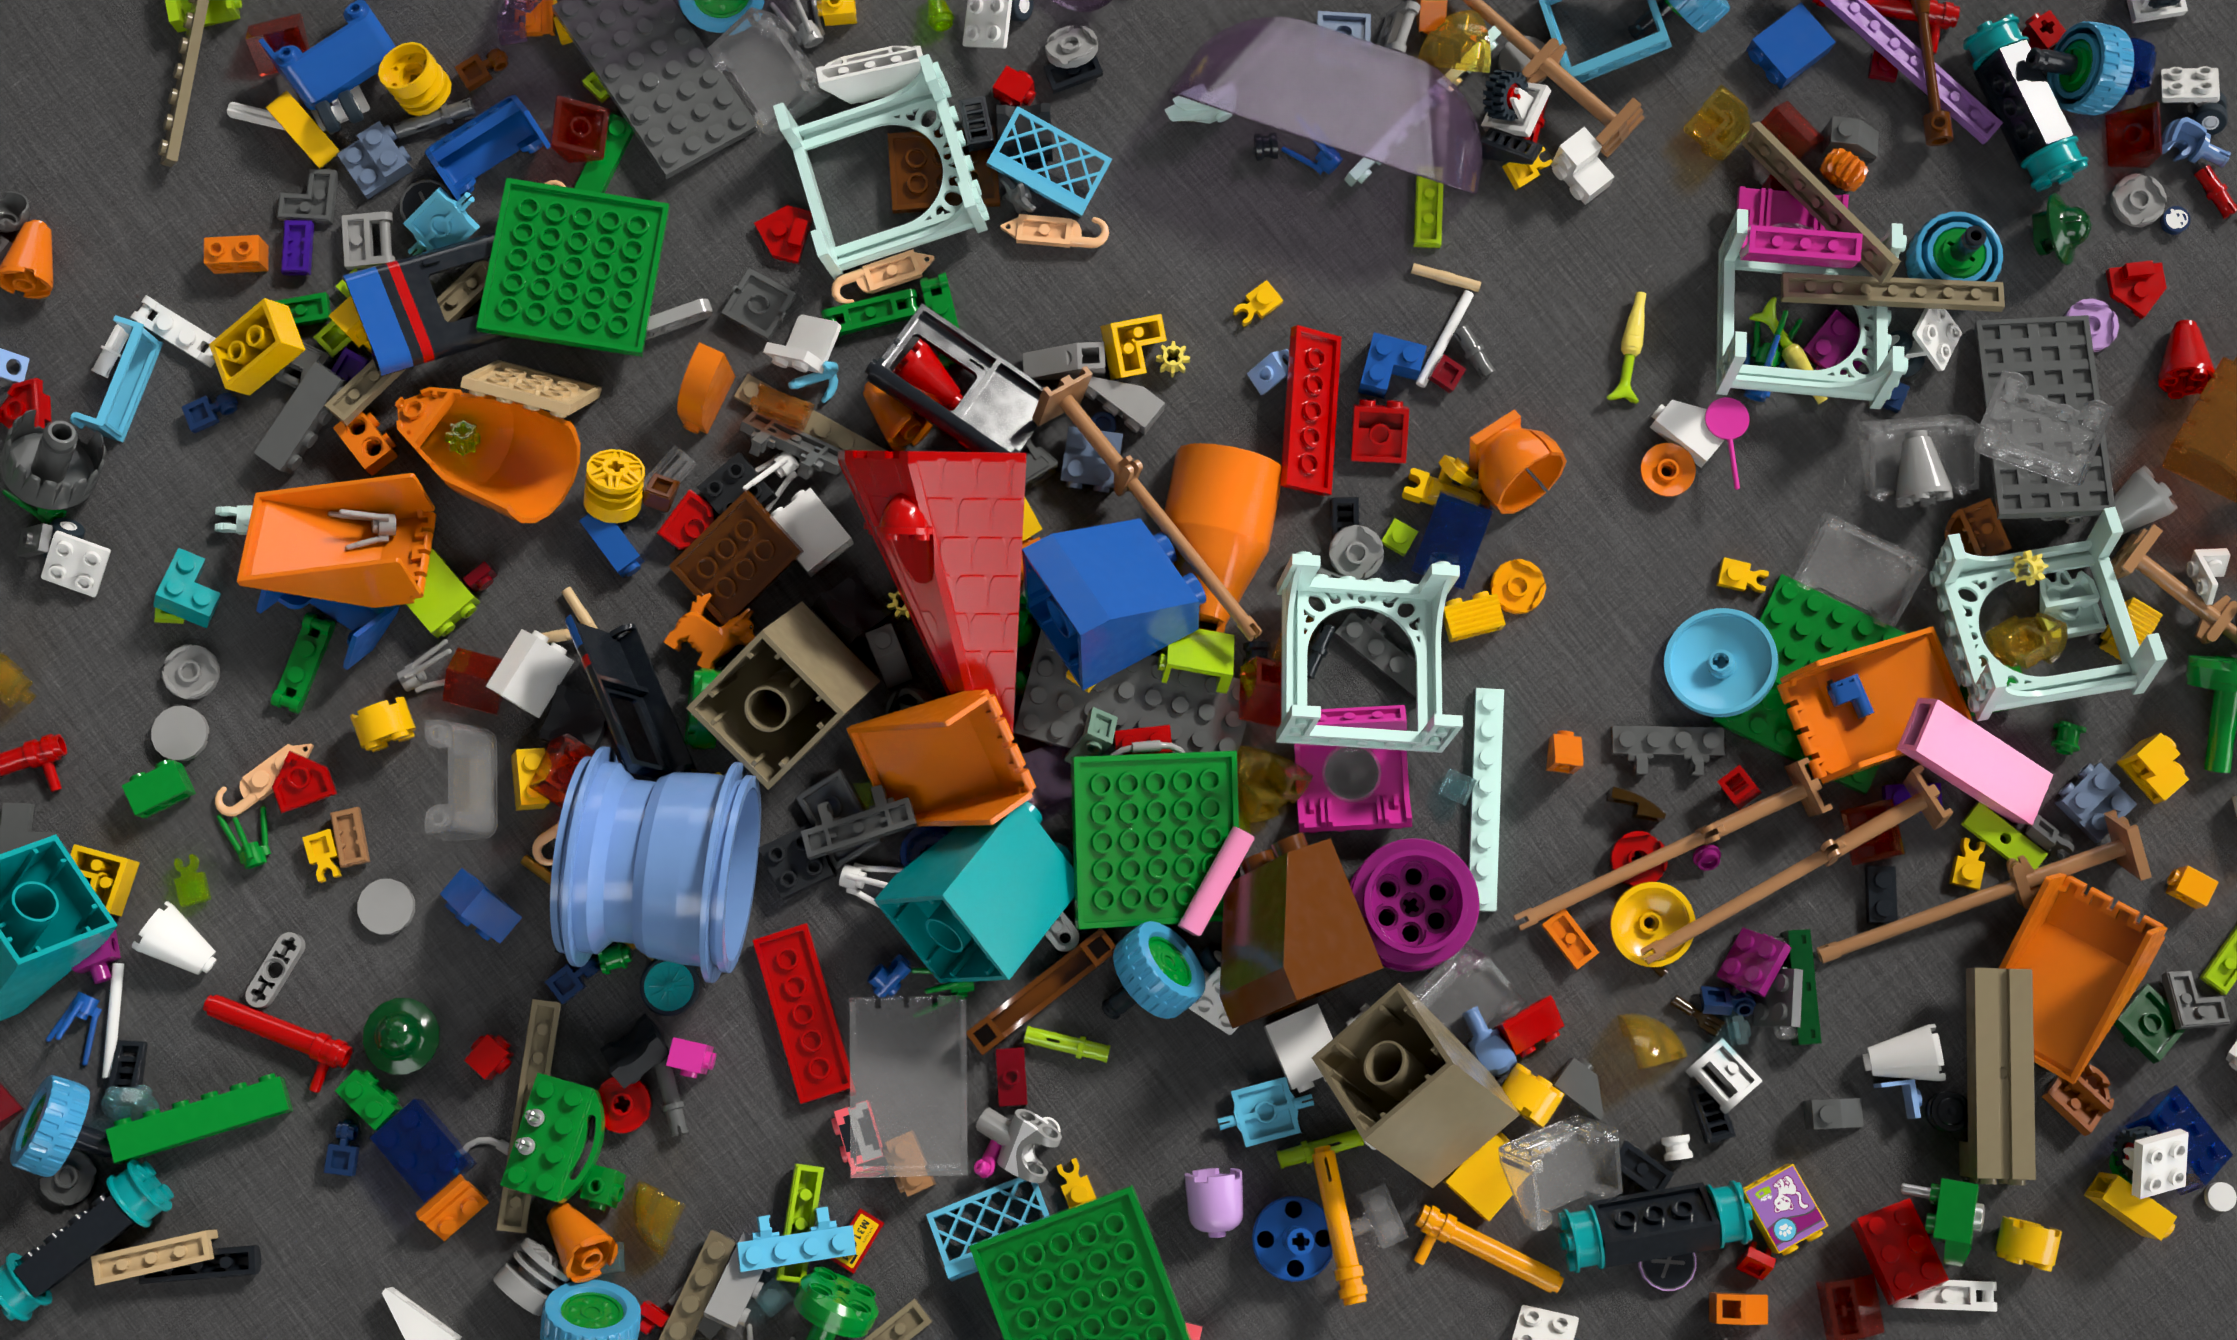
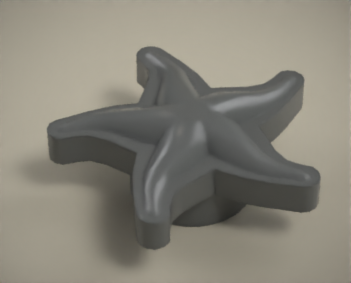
(1018, 196)

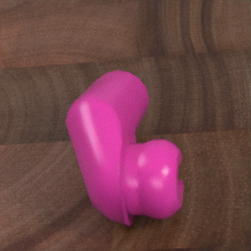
(986, 1165)

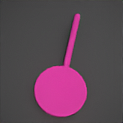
(1728, 420)

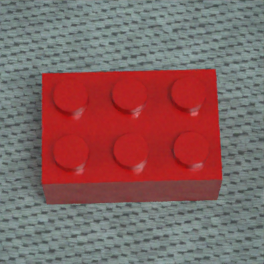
(1899, 1251)

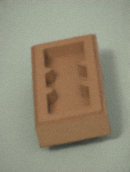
(350, 837)

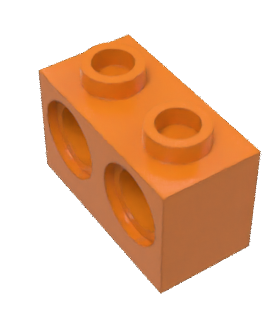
(236, 254)
(363, 443)

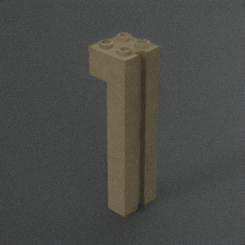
(1999, 1077)

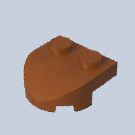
(1979, 529)
(2081, 1102)

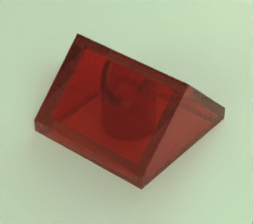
(277, 34)
(579, 130)
(1792, 130)
(2134, 136)
(467, 681)
(1882, 847)

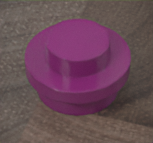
(1707, 857)

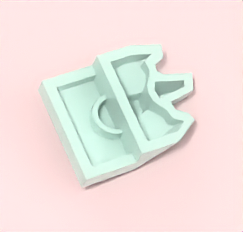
(1189, 110)
(2072, 603)

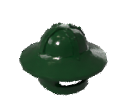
(2061, 228)
(401, 1036)

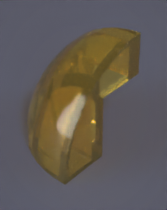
(1459, 43)
(1267, 782)
(1651, 1040)
(655, 1216)

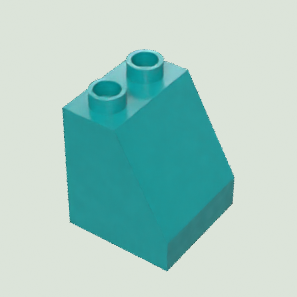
(981, 897)
(46, 921)

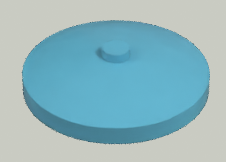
(1721, 662)

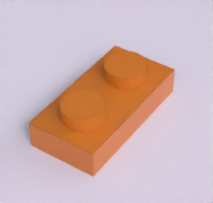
(1570, 939)

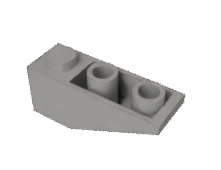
(1065, 360)
(1129, 401)

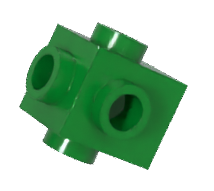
(603, 1188)

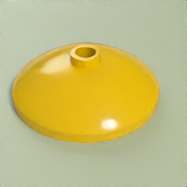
(1668, 911)

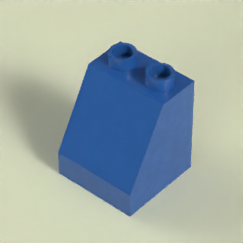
(1109, 596)

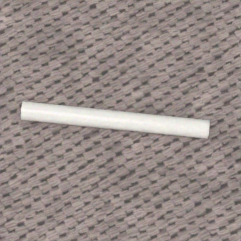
(1445, 337)
(113, 1017)

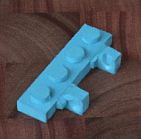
(772, 1250)

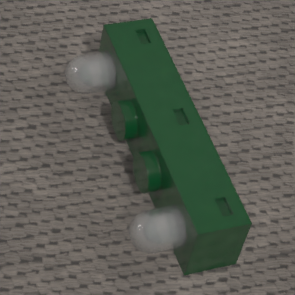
(1802, 958)

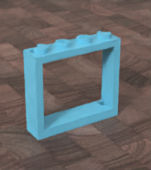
(1615, 58)

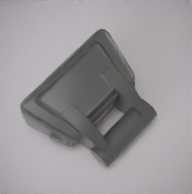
(303, 364)
(1039, 465)

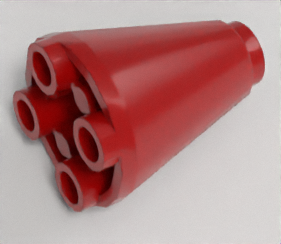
(2185, 362)
(927, 374)

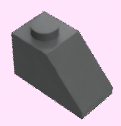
(1852, 136)
(889, 656)
(1580, 1087)
(1833, 1113)

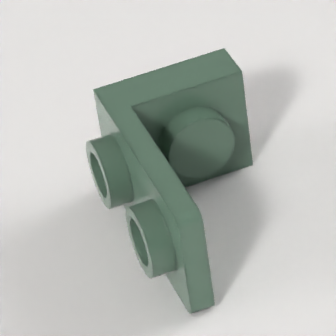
(1097, 735)

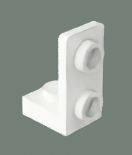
(2203, 569)

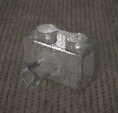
(1379, 1217)

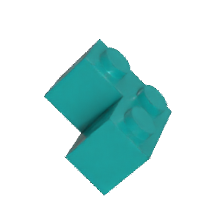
(182, 594)

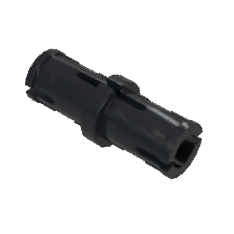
(1318, 647)

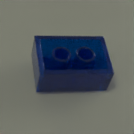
(1453, 535)
(422, 1149)
(2205, 1151)

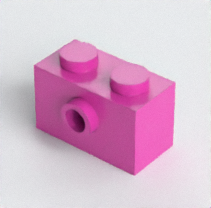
(691, 1057)

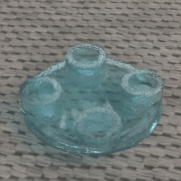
(128, 1102)

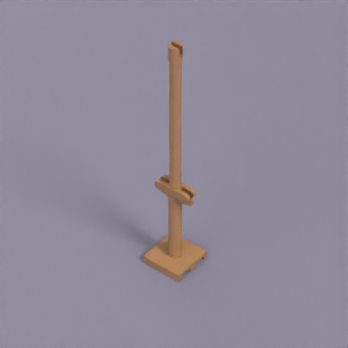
(1546, 64)
(1126, 474)
(2213, 618)
(1803, 789)
(1923, 799)
(2024, 882)

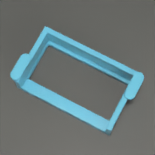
(127, 383)

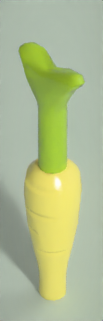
(1631, 347)
(1792, 353)

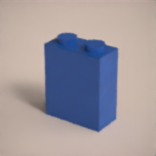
(1790, 46)

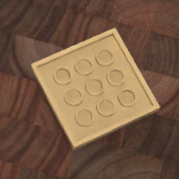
(531, 388)

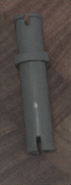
(443, 115)
(671, 1099)

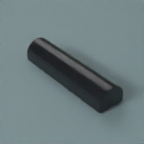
(226, 1263)

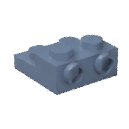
(1352, 24)
(376, 159)
(1085, 465)
(2091, 797)

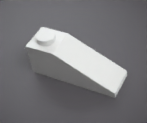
(415, 1321)

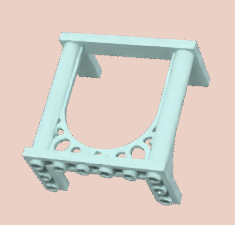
(923, 94)
(1883, 367)
(1428, 599)
(1987, 684)

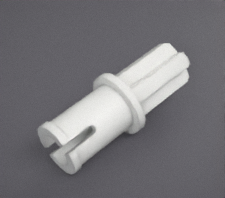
(110, 351)

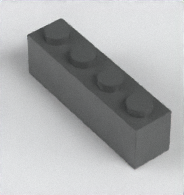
(300, 419)

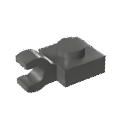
(2047, 836)

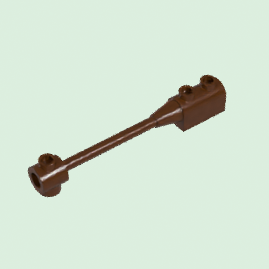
(1936, 123)

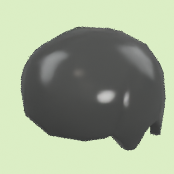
(13, 211)

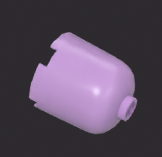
(1214, 1200)

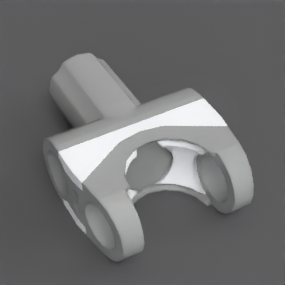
(1018, 1141)

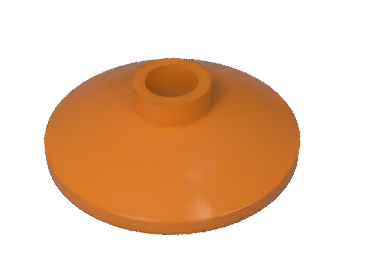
(1675, 459)

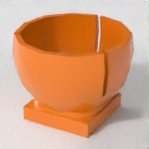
(1501, 459)

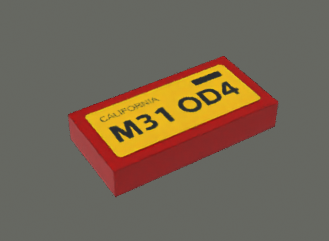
(865, 1230)

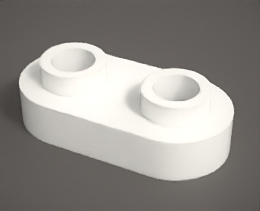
(1061, 926)

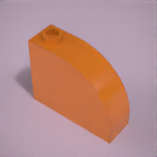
(704, 388)

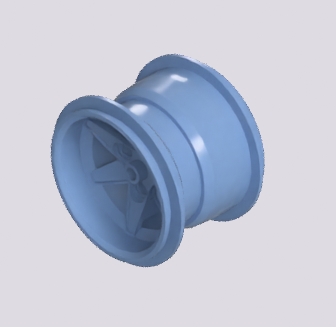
(656, 864)

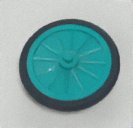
(669, 987)

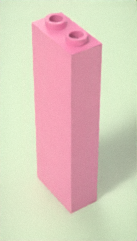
(1975, 761)

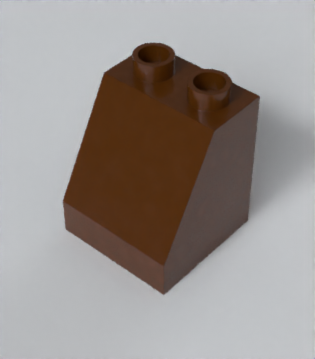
(1290, 931)

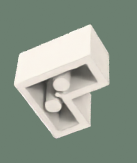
(1580, 167)

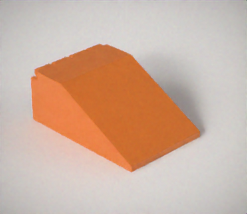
(303, 552)
(1893, 678)
(947, 758)
(2082, 968)

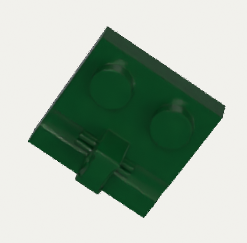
(2148, 1024)

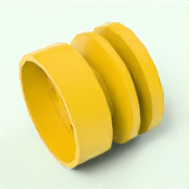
(414, 79)
(614, 486)

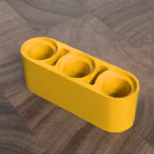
(302, 129)

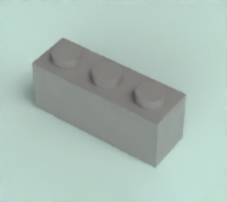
(734, 1292)

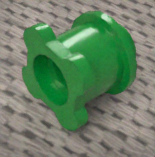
(2067, 737)
(614, 957)

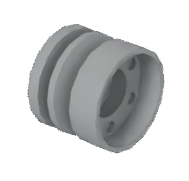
(529, 1281)

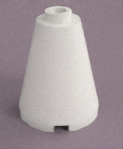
(175, 941)
(1907, 1056)

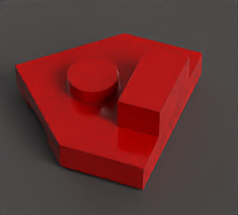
(785, 232)
(2137, 285)
(24, 397)
(687, 521)
(301, 783)

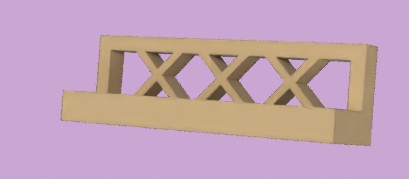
(153, 1257)

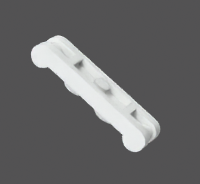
(175, 330)
(1955, 1296)

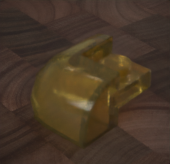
(1720, 124)
(2028, 640)
(13, 683)

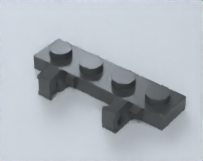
(810, 450)
(1369, 642)
(1649, 741)
(842, 833)

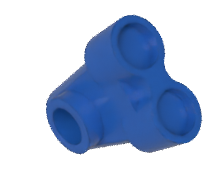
(887, 980)

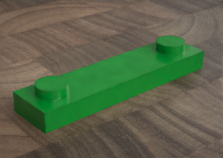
(599, 173)

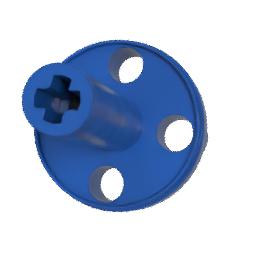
(1284, 1230)

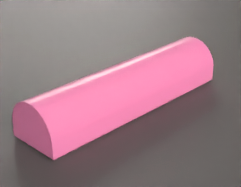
(1216, 881)

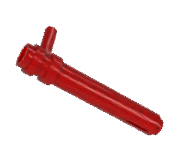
(1940, 15)
(36, 754)
(318, 1046)

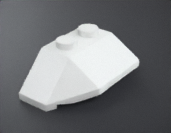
(870, 73)

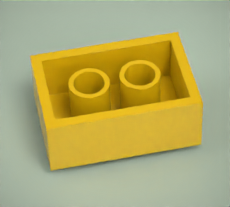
(257, 347)

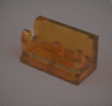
(782, 407)

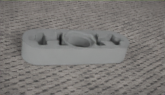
(678, 317)
(271, 992)

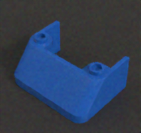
(337, 61)
(485, 143)
(365, 622)

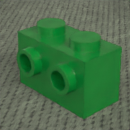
(158, 789)
(368, 1098)

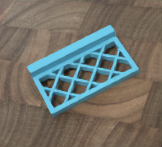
(1035, 181)
(965, 1263)

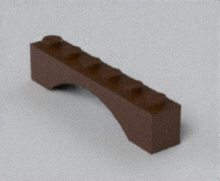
(1041, 991)

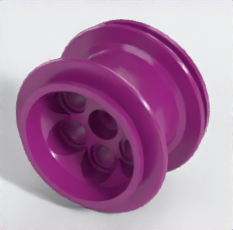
(1435, 867)

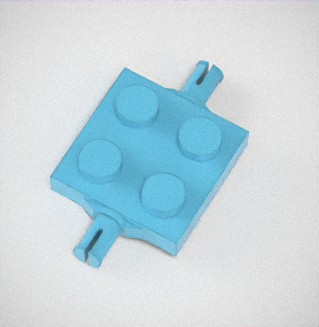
(441, 222)
(1265, 1112)

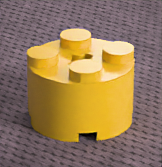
(382, 723)
(1532, 1095)
(2028, 1241)

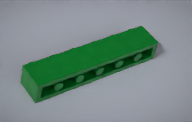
(199, 1119)

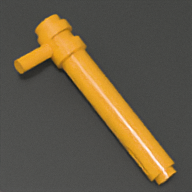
(1448, 1229)
(1347, 1270)

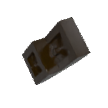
(1642, 807)

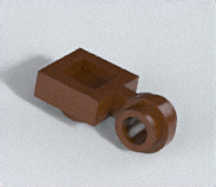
(475, 71)

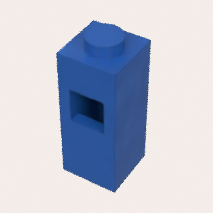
(613, 545)

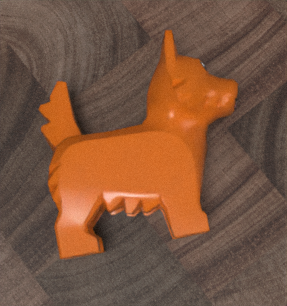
(706, 637)

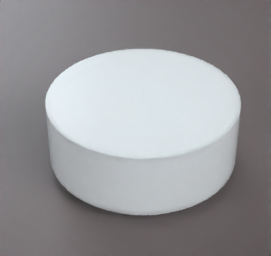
(2220, 1196)

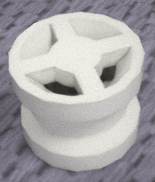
(1676, 1147)

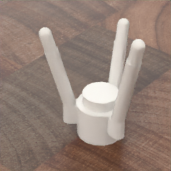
(782, 465)
(853, 878)

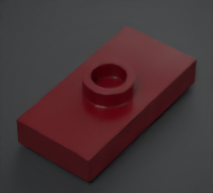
(1011, 1076)

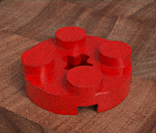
(1625, 849)
(637, 1112)

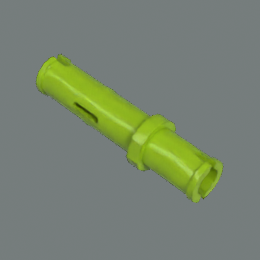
(1068, 1044)
(1304, 1152)

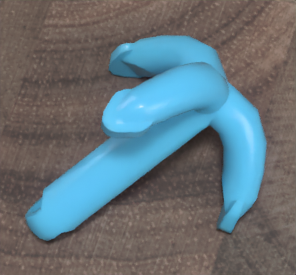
(829, 373)

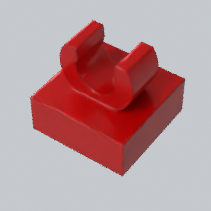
(1755, 1262)
(653, 1316)

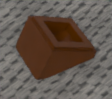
(660, 492)

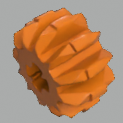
(1844, 169)

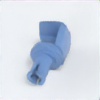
(2192, 142)
(1488, 1045)

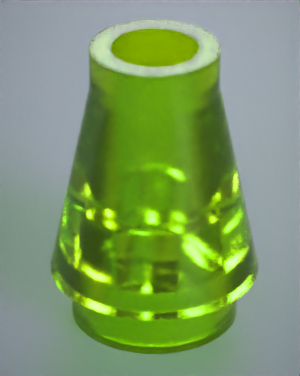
(939, 15)

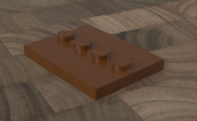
(918, 172)
(736, 557)

